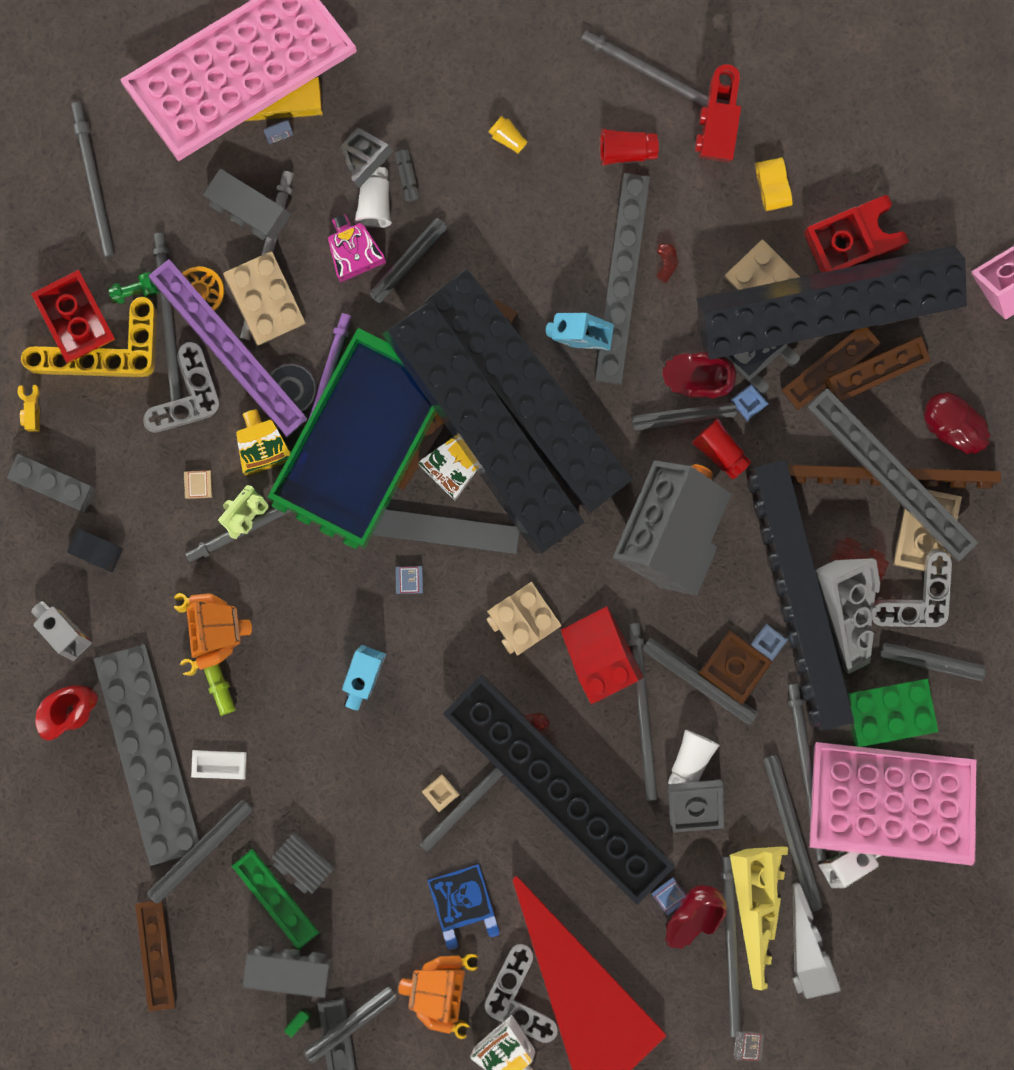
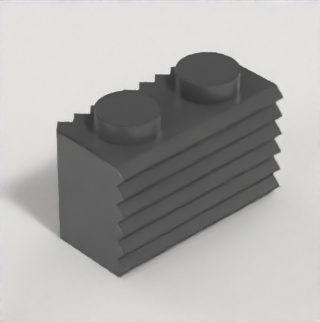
(302, 863)

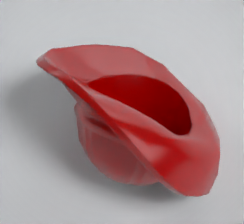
(52, 715)

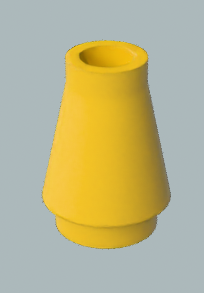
(507, 134)

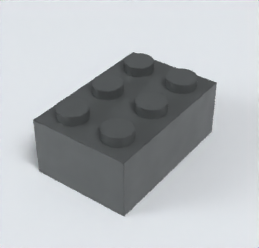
(288, 972)

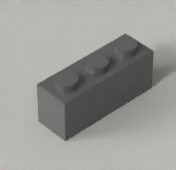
(246, 205)
(51, 483)

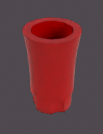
(627, 146)
(722, 449)

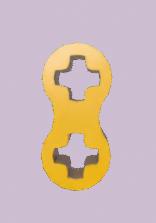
(773, 184)

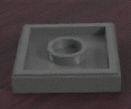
(696, 806)

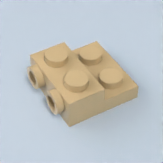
(523, 619)

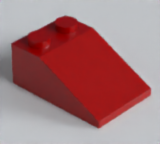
(73, 316)
(600, 655)

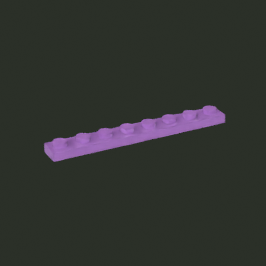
(228, 348)

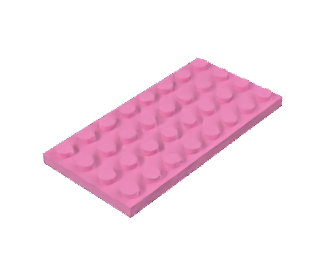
(235, 69)

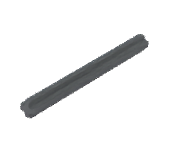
(792, 832)

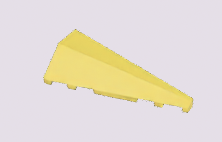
(756, 880)

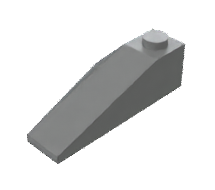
(849, 599)
(811, 965)

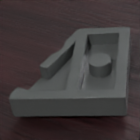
(364, 155)

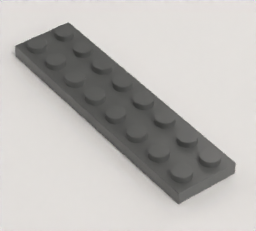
(147, 754)

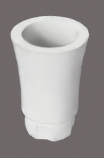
(374, 201)
(692, 758)

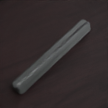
(408, 260)
(684, 416)
(933, 661)
(350, 1025)

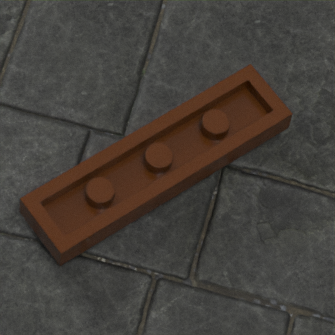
(842, 356)
(878, 369)
(155, 956)

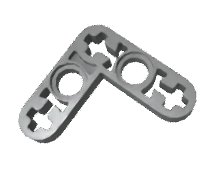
(192, 402)
(924, 606)
(511, 1005)

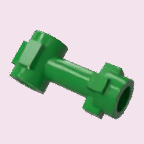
(145, 285)

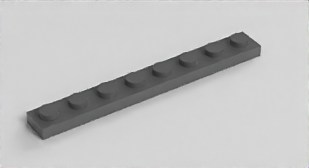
(623, 275)
(892, 475)

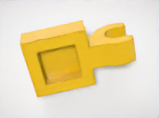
(30, 415)

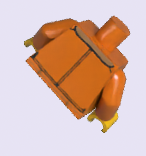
(212, 629)
(437, 993)

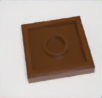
(735, 667)

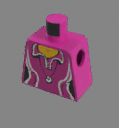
(353, 249)

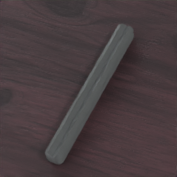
(691, 676)
(199, 851)

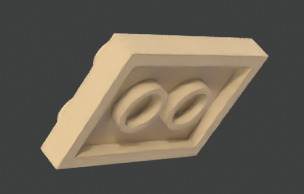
(759, 268)
(264, 298)
(916, 542)

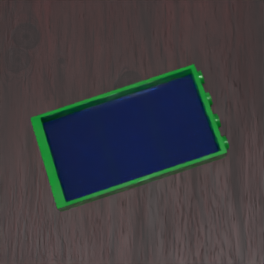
(355, 444)

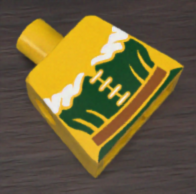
(260, 444)

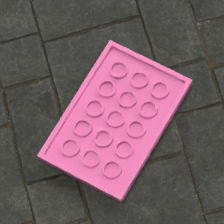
(893, 803)

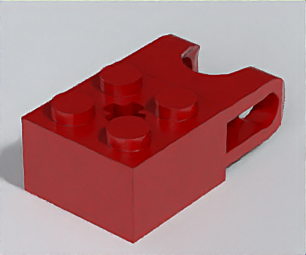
(720, 117)
(859, 232)

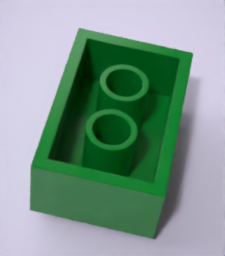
(892, 713)

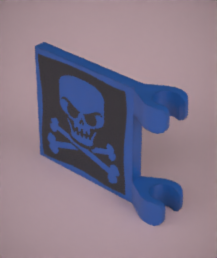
(460, 901)

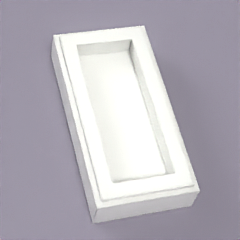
(219, 764)

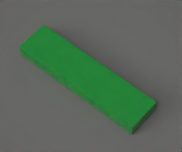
(275, 899)

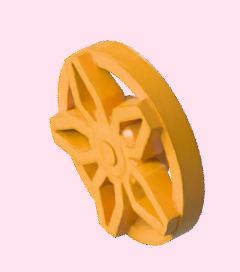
(204, 289)

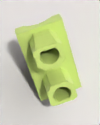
(241, 511)

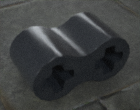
(95, 550)

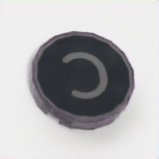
(296, 383)

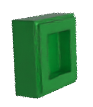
(297, 1022)

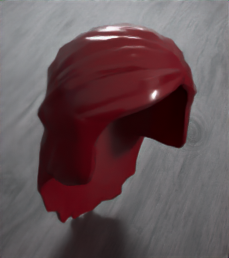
(698, 376)
(956, 423)
(698, 912)

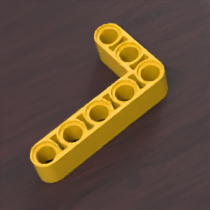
(102, 356)

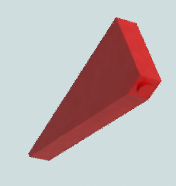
(594, 1013)

